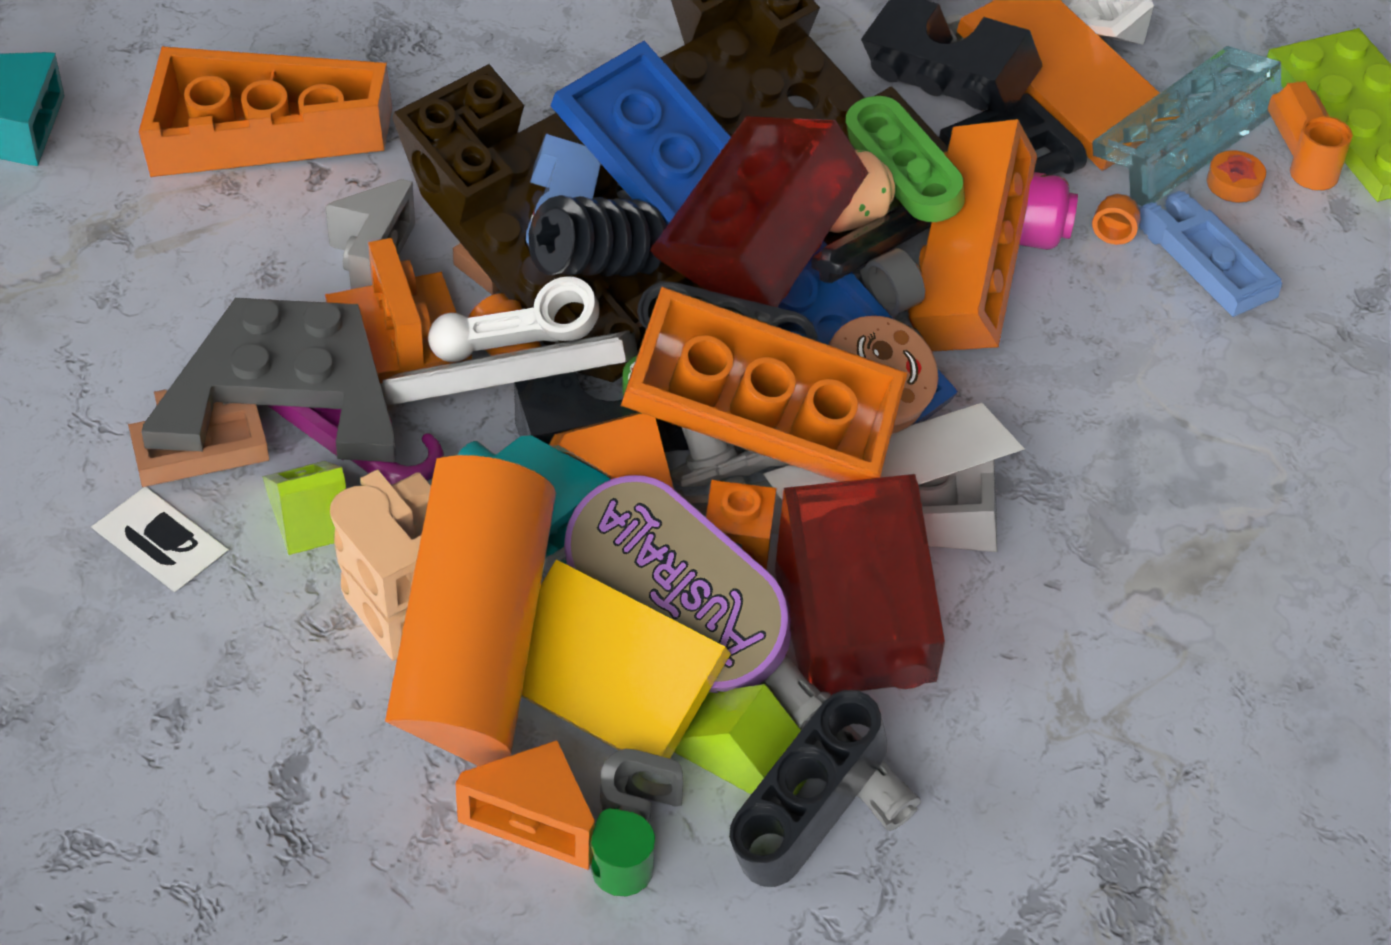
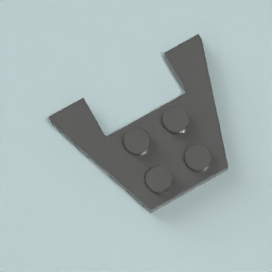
(280, 358)

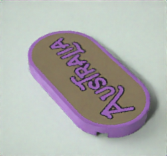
(676, 561)

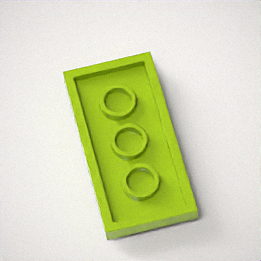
(1353, 87)

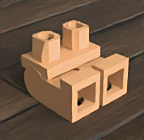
(378, 550)

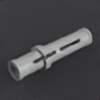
(884, 792)

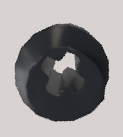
(595, 236)

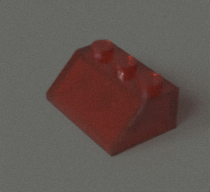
(763, 207)

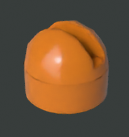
(1116, 219)

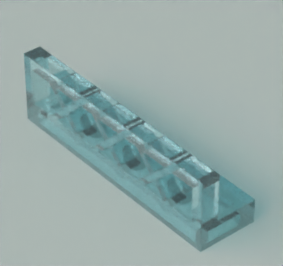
(1205, 124)

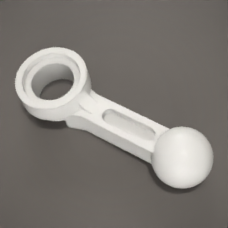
(456, 336)

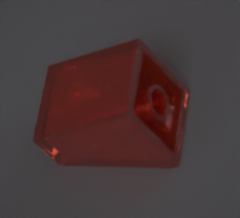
(860, 584)

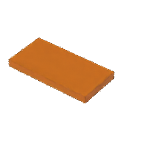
(1081, 75)

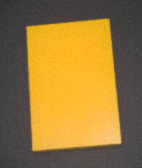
(616, 664)

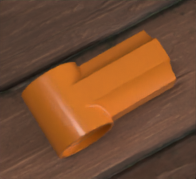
(1312, 136)

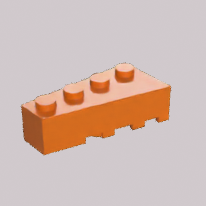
(260, 109)

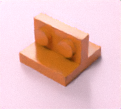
(398, 311)

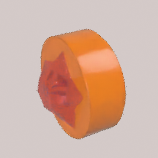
(1236, 176)

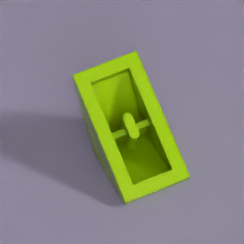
(303, 502)
(739, 736)

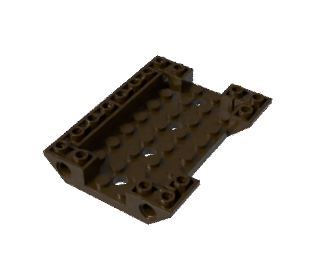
(479, 168)

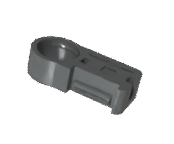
(893, 281)

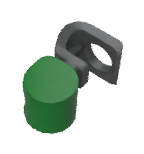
(622, 833)

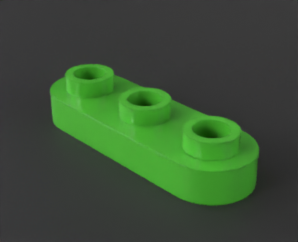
(922, 173)

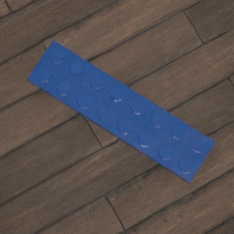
(658, 149)

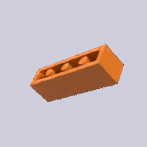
(975, 252)

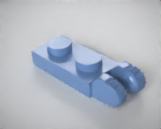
(1210, 253)

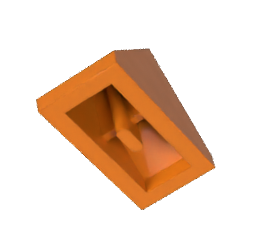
(618, 447)
(529, 802)

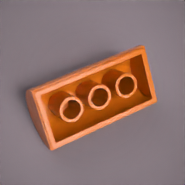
(764, 389)
(472, 607)

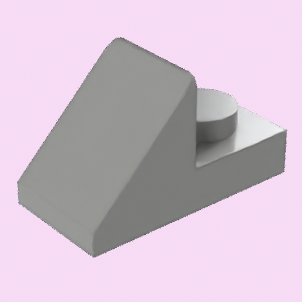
(369, 217)

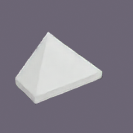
(1116, 18)

